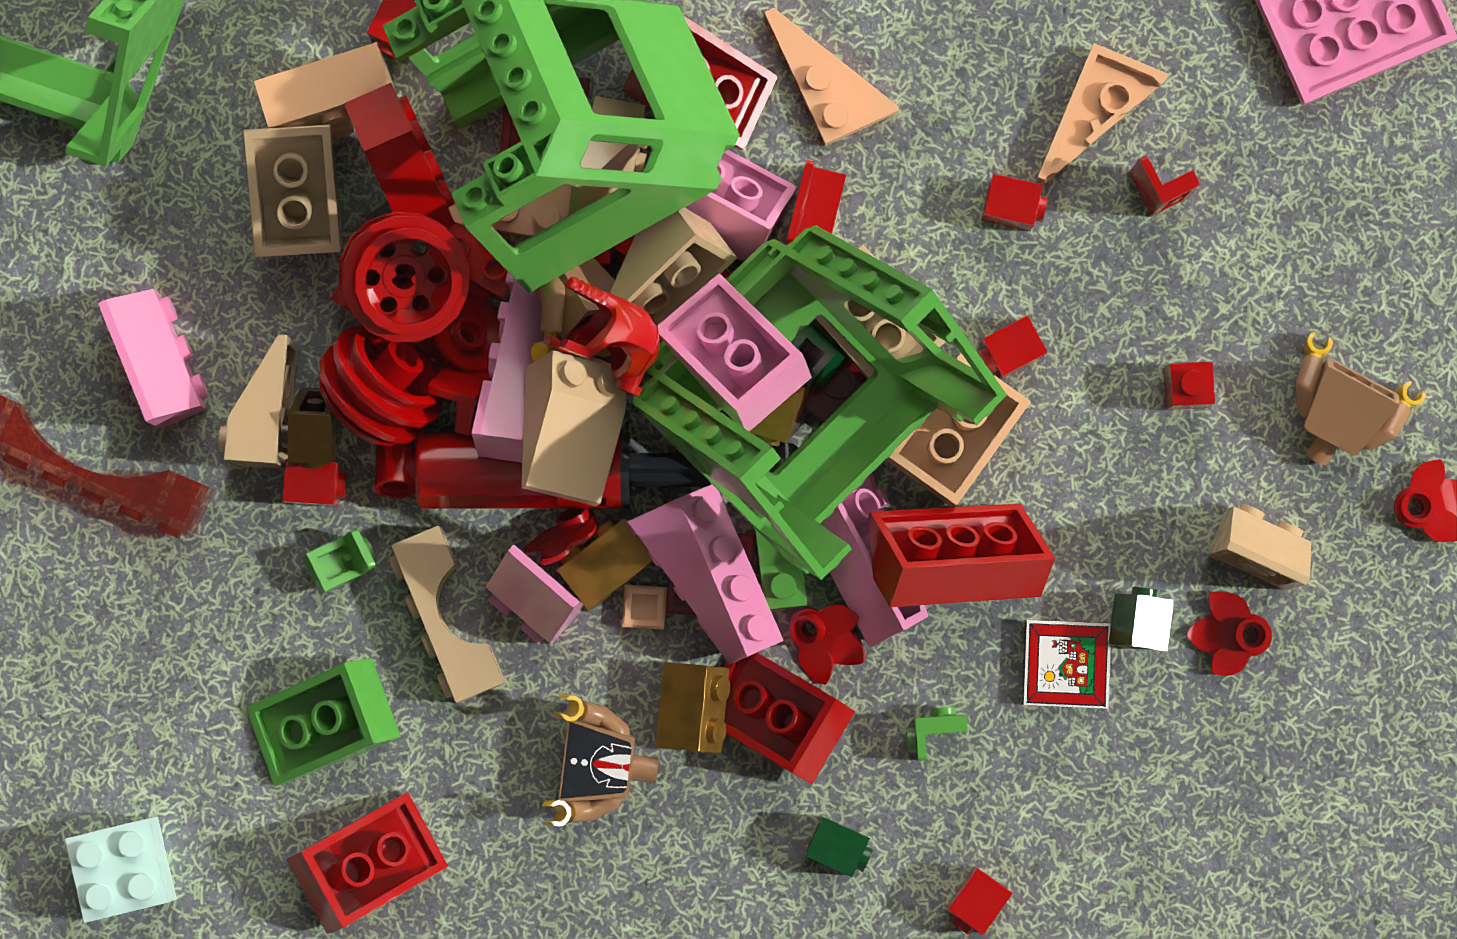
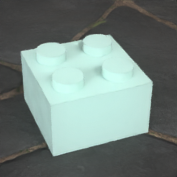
(120, 869)

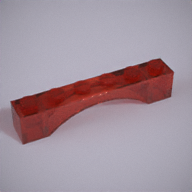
(163, 496)

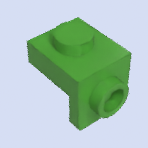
(339, 561)
(941, 721)

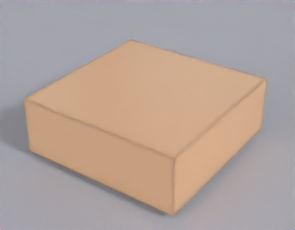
(644, 607)

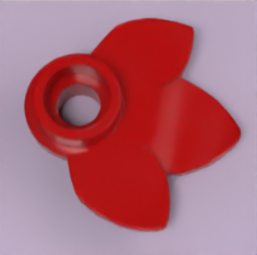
(1437, 502)
(572, 528)
(1224, 630)
(831, 643)

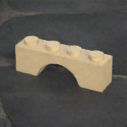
(426, 564)

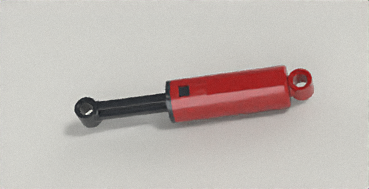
(452, 476)

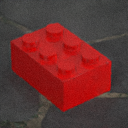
(397, 156)

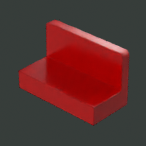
(1159, 196)
(816, 200)
(462, 387)

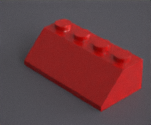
(957, 555)

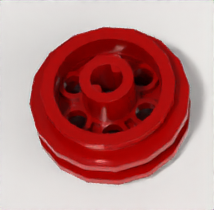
(444, 296)
(379, 387)

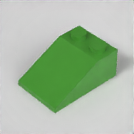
(323, 721)

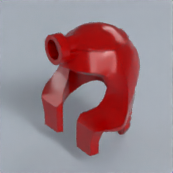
(619, 327)

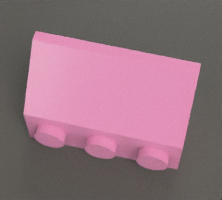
(744, 204)
(154, 357)

